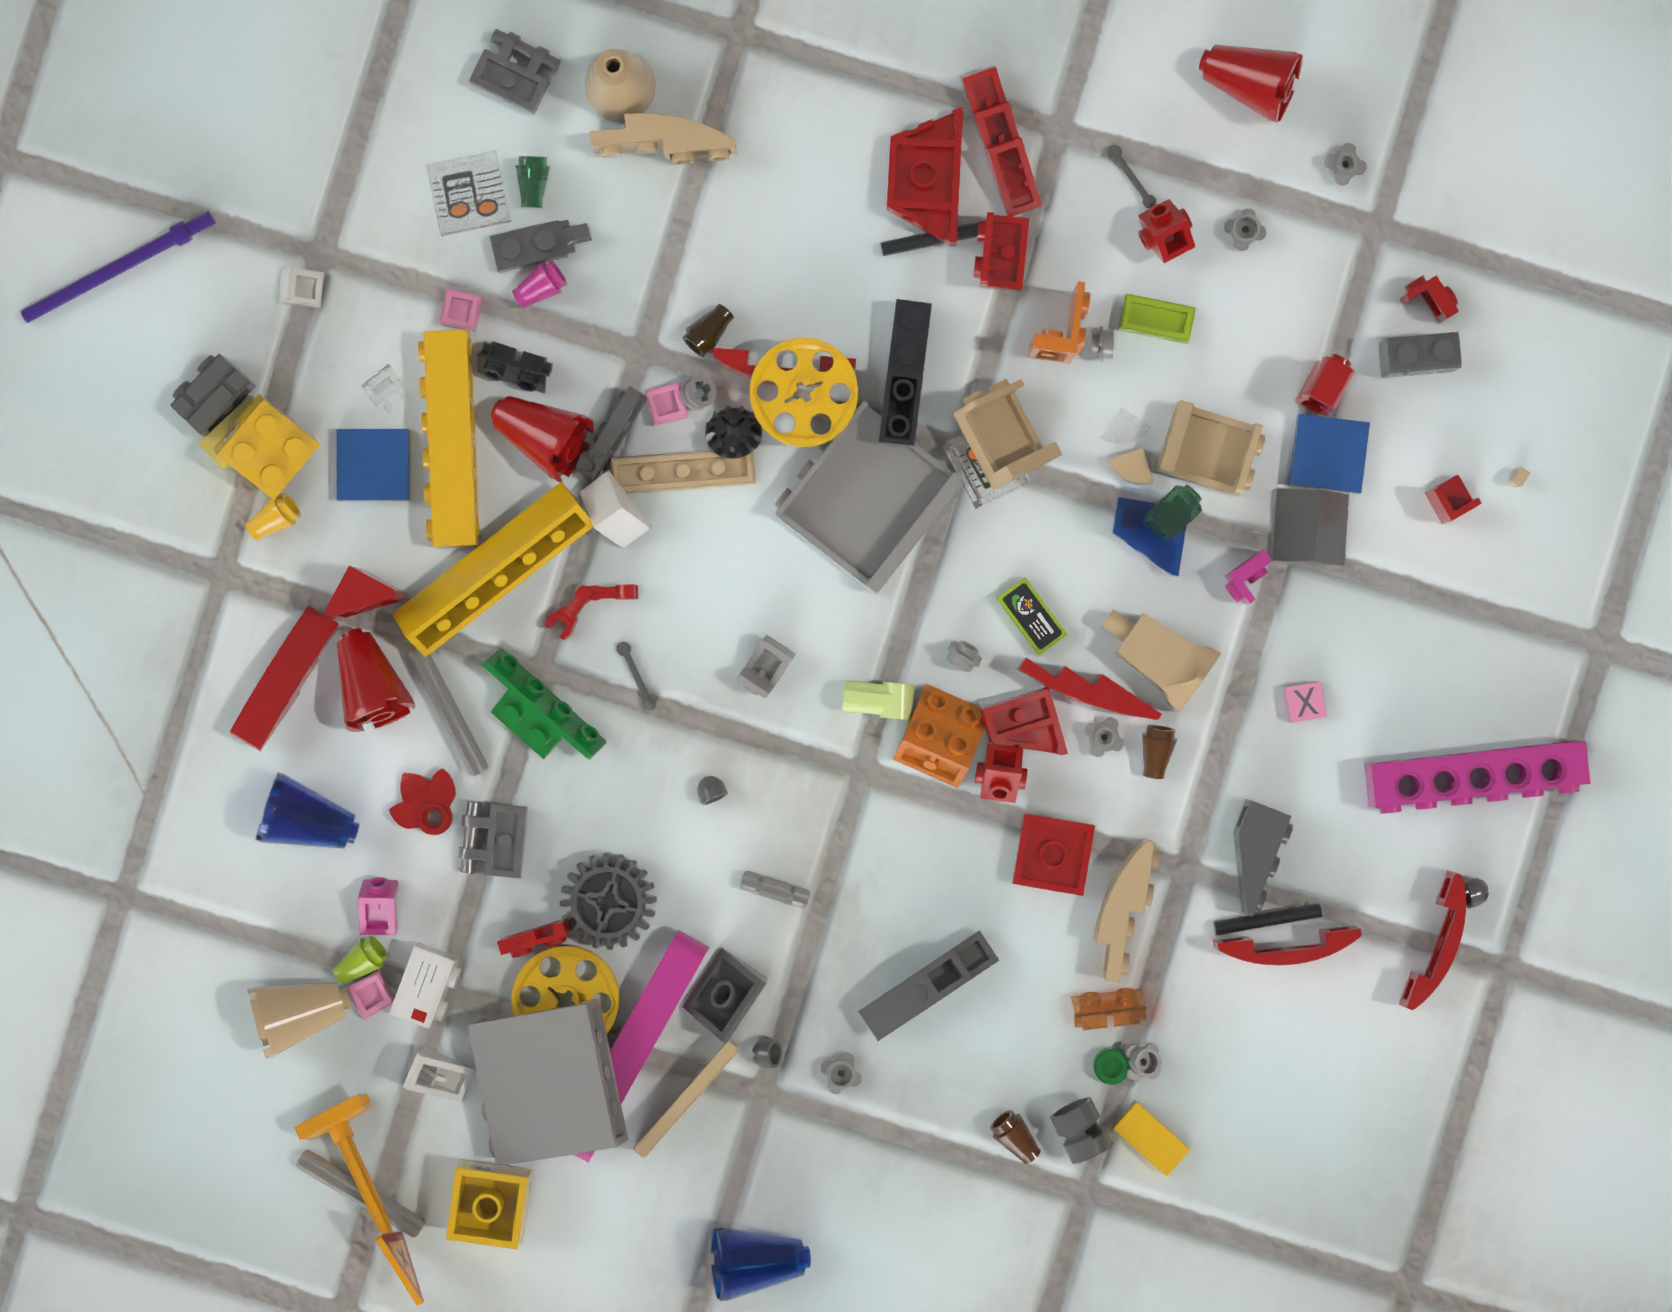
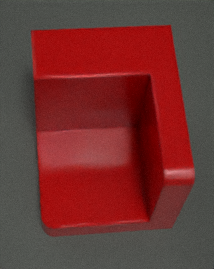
(1451, 499)

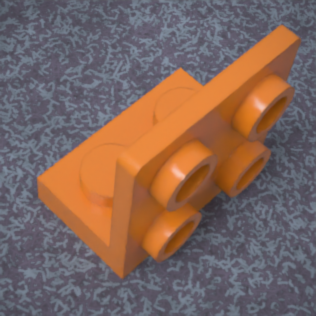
(1051, 344)
(941, 736)

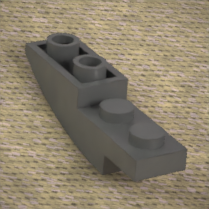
(928, 986)

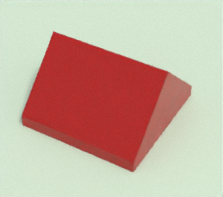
(361, 593)

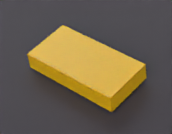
(1151, 1138)

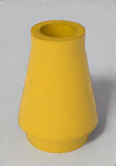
(273, 517)

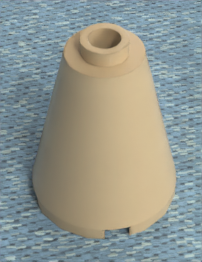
(619, 84)
(295, 1012)

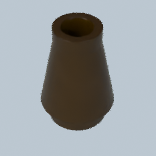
(707, 331)

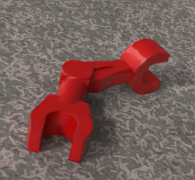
(583, 596)

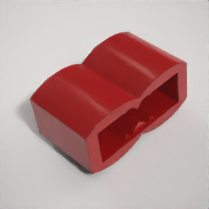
(1325, 384)

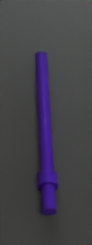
(179, 234)

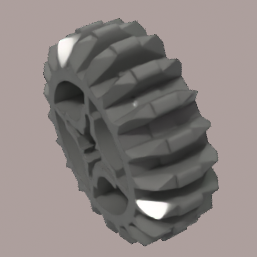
(625, 905)

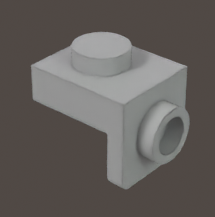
(765, 667)

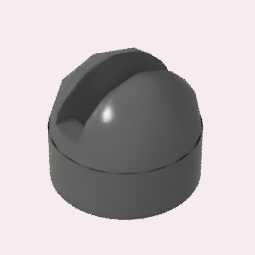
(711, 790)
(1476, 892)
(767, 1053)

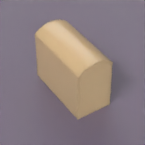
(1519, 477)

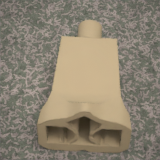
(1162, 656)

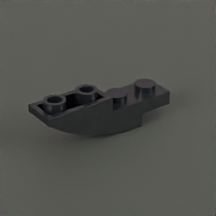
(905, 372)

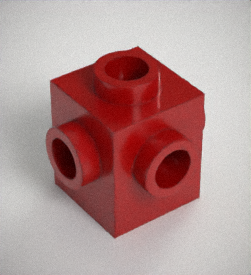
(1166, 230)
(1001, 773)

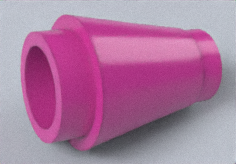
(540, 284)

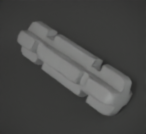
(775, 889)

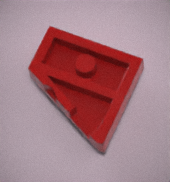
(1025, 723)
(522, 942)

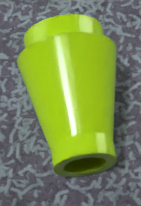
(362, 959)

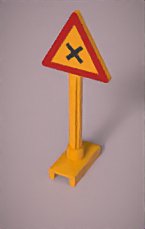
(391, 1244)

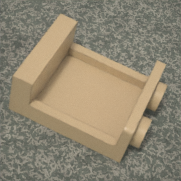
(1002, 434)
(1210, 449)

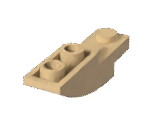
(678, 136)
(1126, 893)

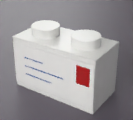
(425, 986)

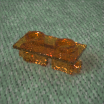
(1125, 1005)

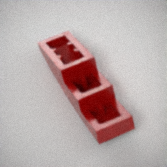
(1001, 141)
(284, 678)
(1101, 694)

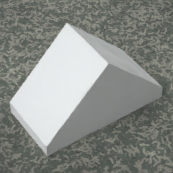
(613, 511)
(438, 1075)

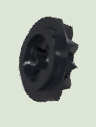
(732, 445)

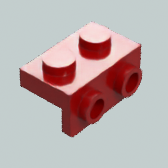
(1003, 251)

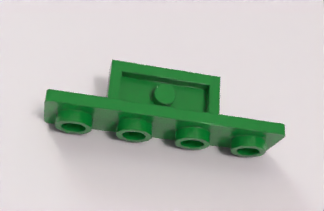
(536, 712)

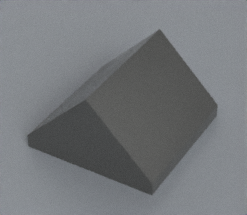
(1310, 526)
(725, 994)

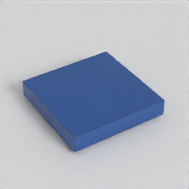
(1329, 453)
(373, 464)

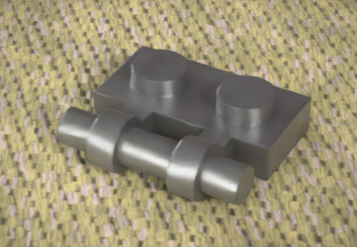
(510, 81)
(504, 841)

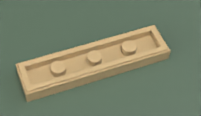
(681, 471)
(686, 1098)

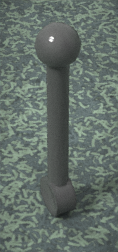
(1114, 153)
(624, 649)

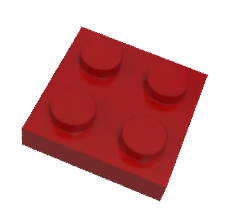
(1053, 854)

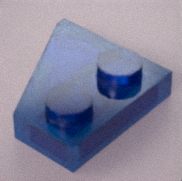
(1132, 531)

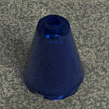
(304, 817)
(754, 1261)

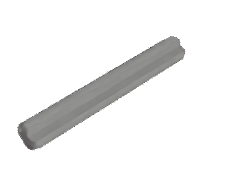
(449, 712)
(346, 1186)

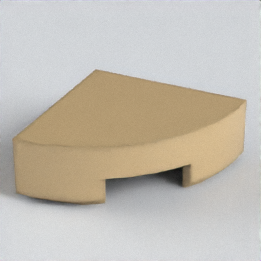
(1132, 467)

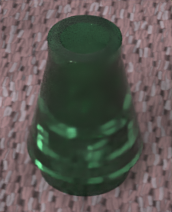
(532, 179)

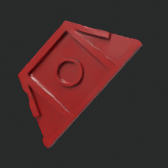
(927, 176)

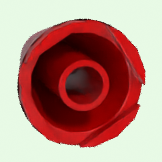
(1254, 76)
(543, 433)
(369, 683)

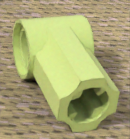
(884, 699)

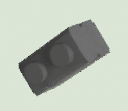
(1420, 355)
(211, 394)

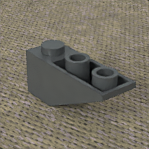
(1256, 844)

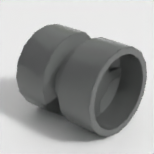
(1082, 1132)

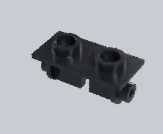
(498, 363)

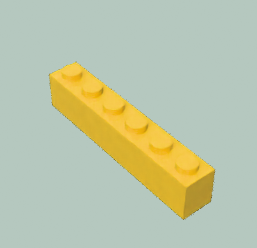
(451, 439)
(492, 569)

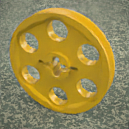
(787, 383)
(566, 980)

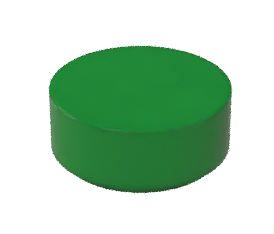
(1110, 1065)

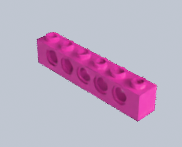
(1568, 758)

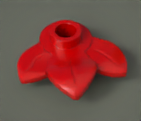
(423, 797)

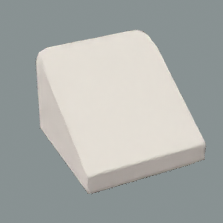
(300, 287)

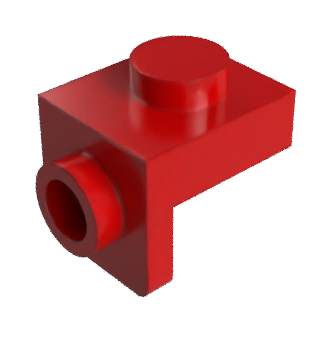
(1439, 299)

